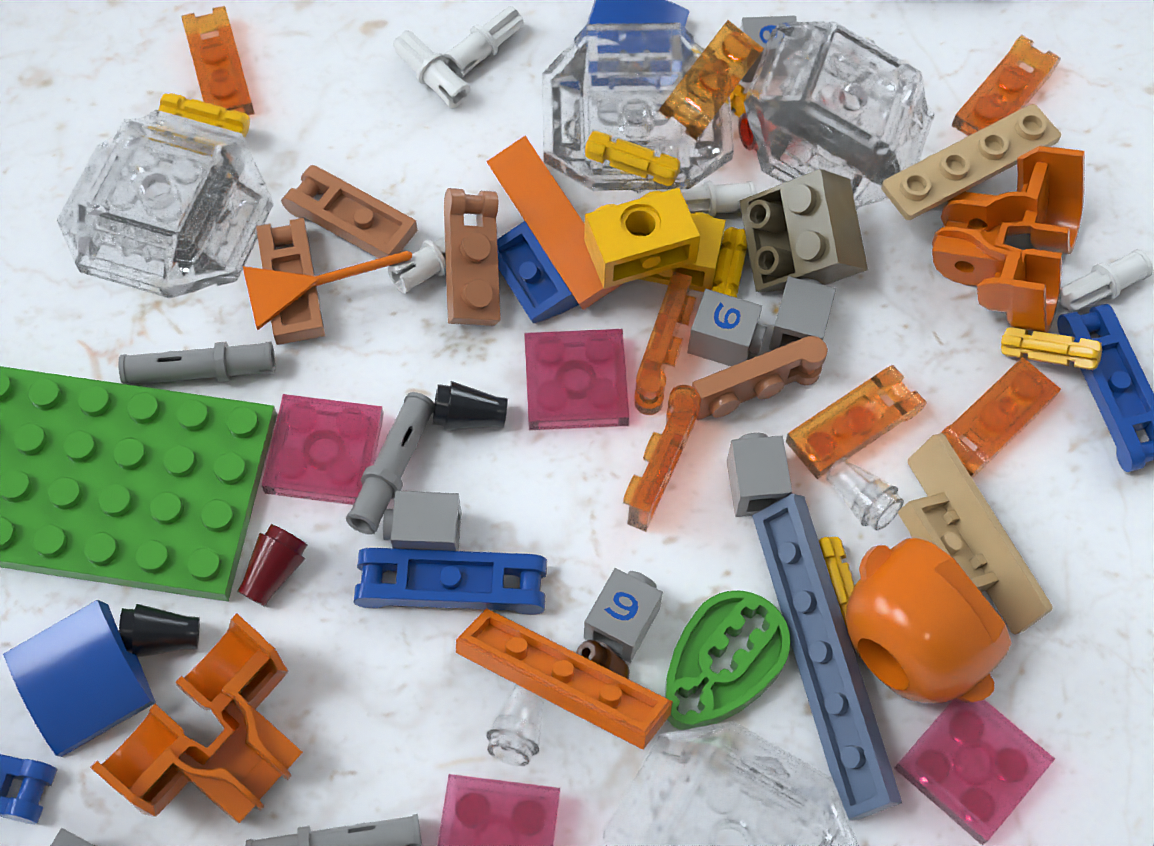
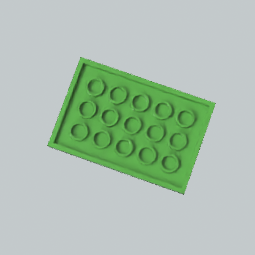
(127, 482)

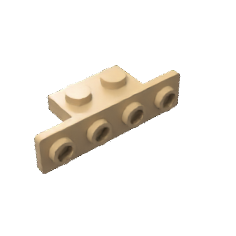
(969, 162)
(966, 528)

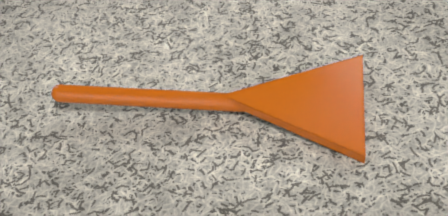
(276, 290)

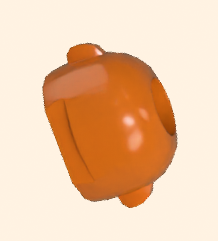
(924, 624)

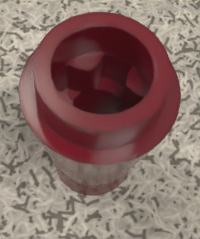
(271, 564)

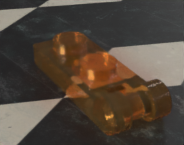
(217, 61)
(711, 79)
(1006, 87)
(663, 344)
(1000, 415)
(854, 421)
(663, 455)

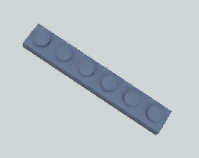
(826, 659)

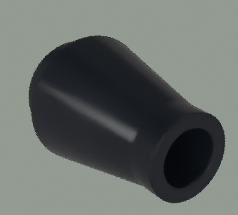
(467, 408)
(157, 631)

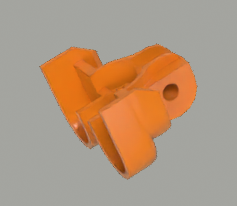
(977, 225)
(239, 762)

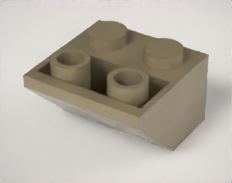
(803, 231)

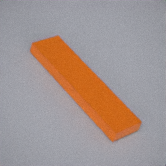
(549, 218)
(564, 678)

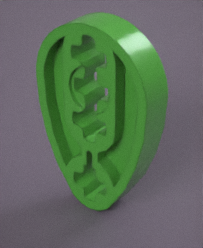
(752, 670)

